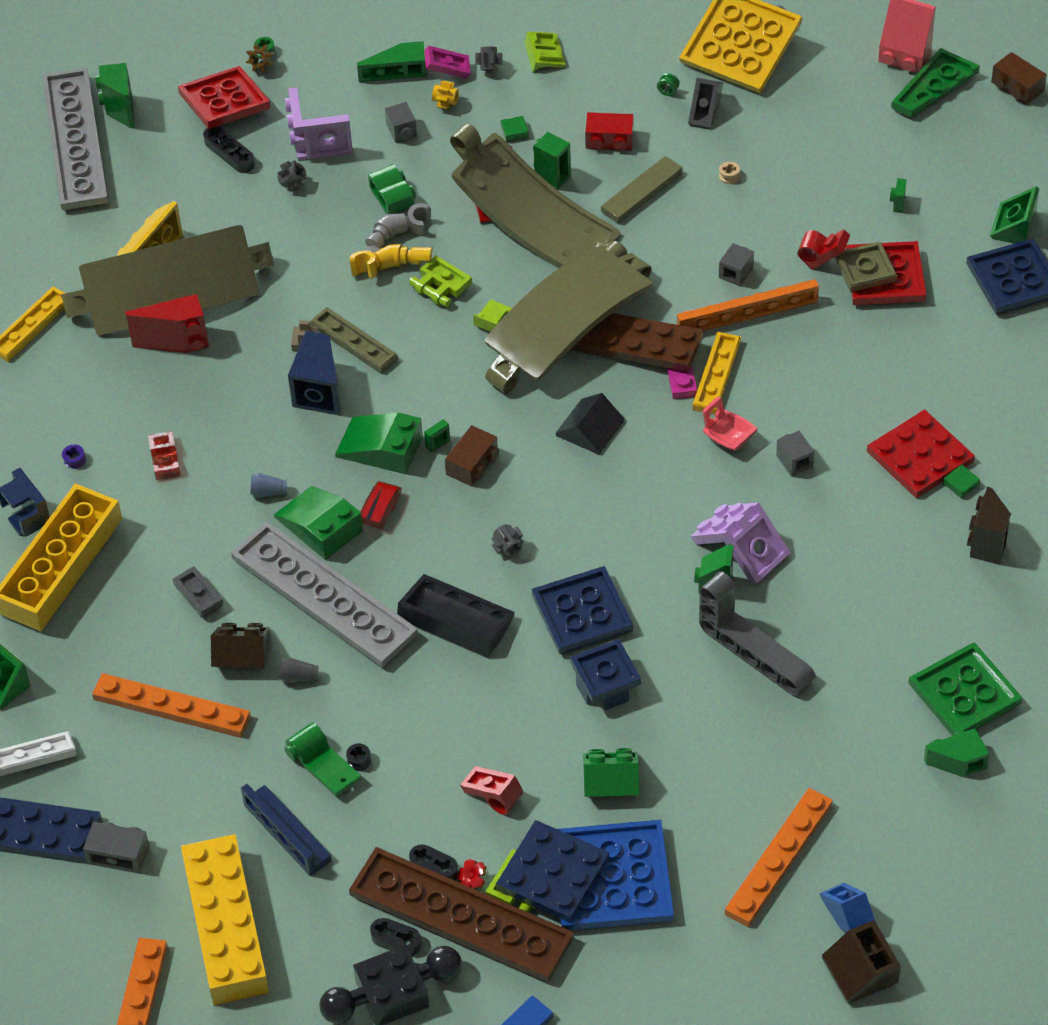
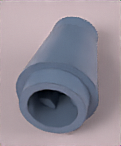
(266, 486)

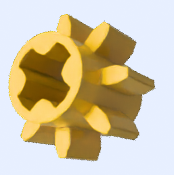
(445, 94)

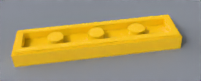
(31, 323)
(717, 370)

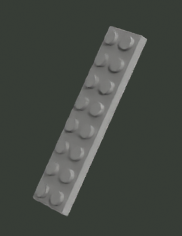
(74, 139)
(324, 594)

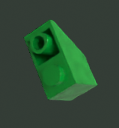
(958, 754)

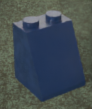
(314, 376)

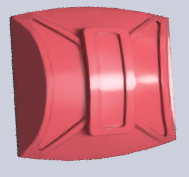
(727, 427)

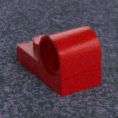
(818, 249)
(498, 788)

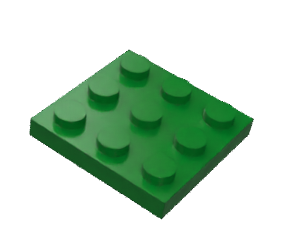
(965, 690)

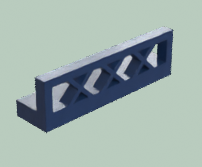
(285, 828)

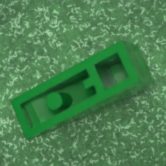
(397, 62)

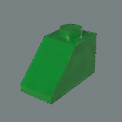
(715, 562)

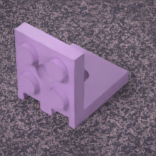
(309, 133)
(742, 527)

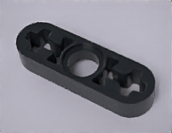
(232, 158)

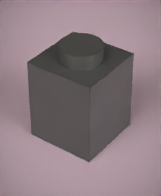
(400, 122)
(736, 264)
(795, 453)

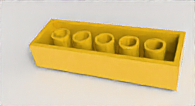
(58, 556)
(224, 920)

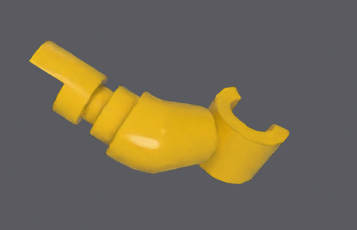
(387, 257)

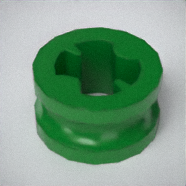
(265, 41)
(671, 80)

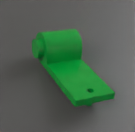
(314, 754)

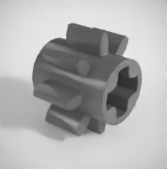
(488, 58)
(291, 175)
(507, 540)

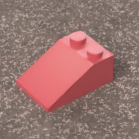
(907, 35)

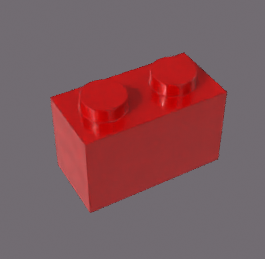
(609, 131)

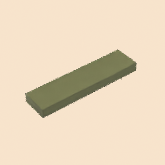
(641, 189)
(354, 340)

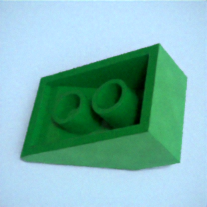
(382, 441)
(321, 520)

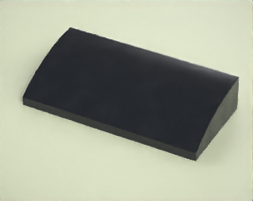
(455, 615)

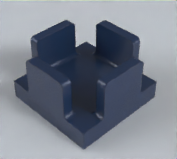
(24, 493)
(605, 674)

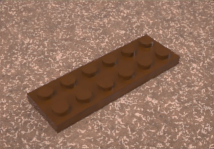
(643, 341)

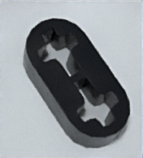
(435, 860)
(396, 935)

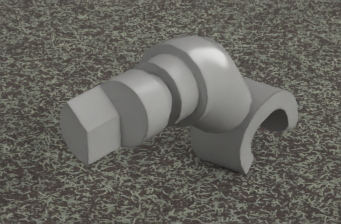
(394, 224)

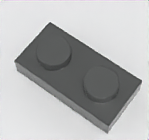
(198, 591)

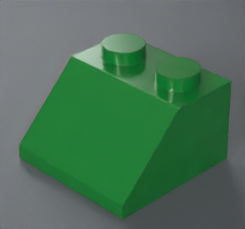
(116, 92)

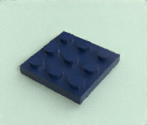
(1011, 275)
(582, 610)
(552, 871)

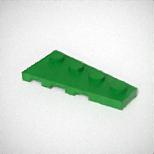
(933, 81)

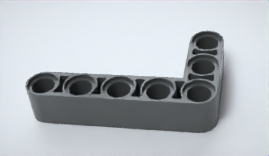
(746, 641)

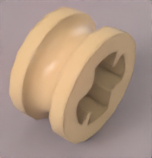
(729, 178)

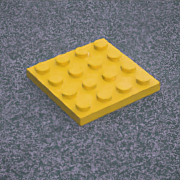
(741, 41)

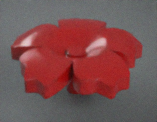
(471, 874)

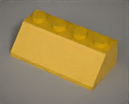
(158, 229)

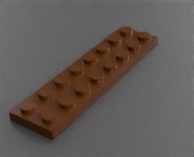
(462, 914)

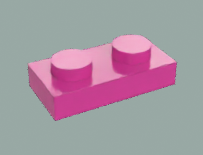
(447, 62)
(682, 383)

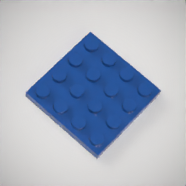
(633, 881)

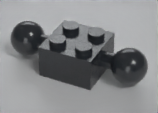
(390, 985)

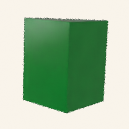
(1016, 217)
(13, 677)

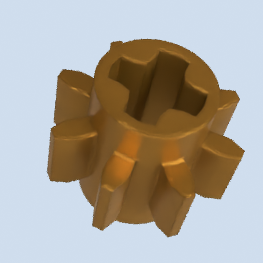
(253, 59)

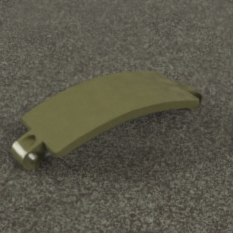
(525, 202)
(211, 265)
(562, 313)

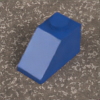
(847, 906)

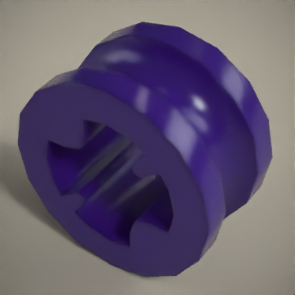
(69, 451)

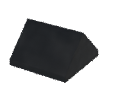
(591, 423)

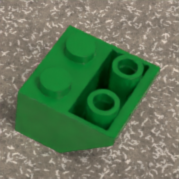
(611, 773)

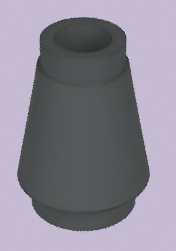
(298, 671)

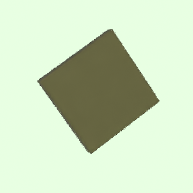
(866, 267)

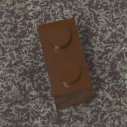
(1018, 78)
(471, 455)

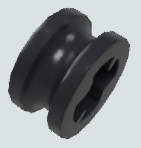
(352, 752)

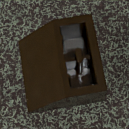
(989, 528)
(240, 645)
(862, 962)

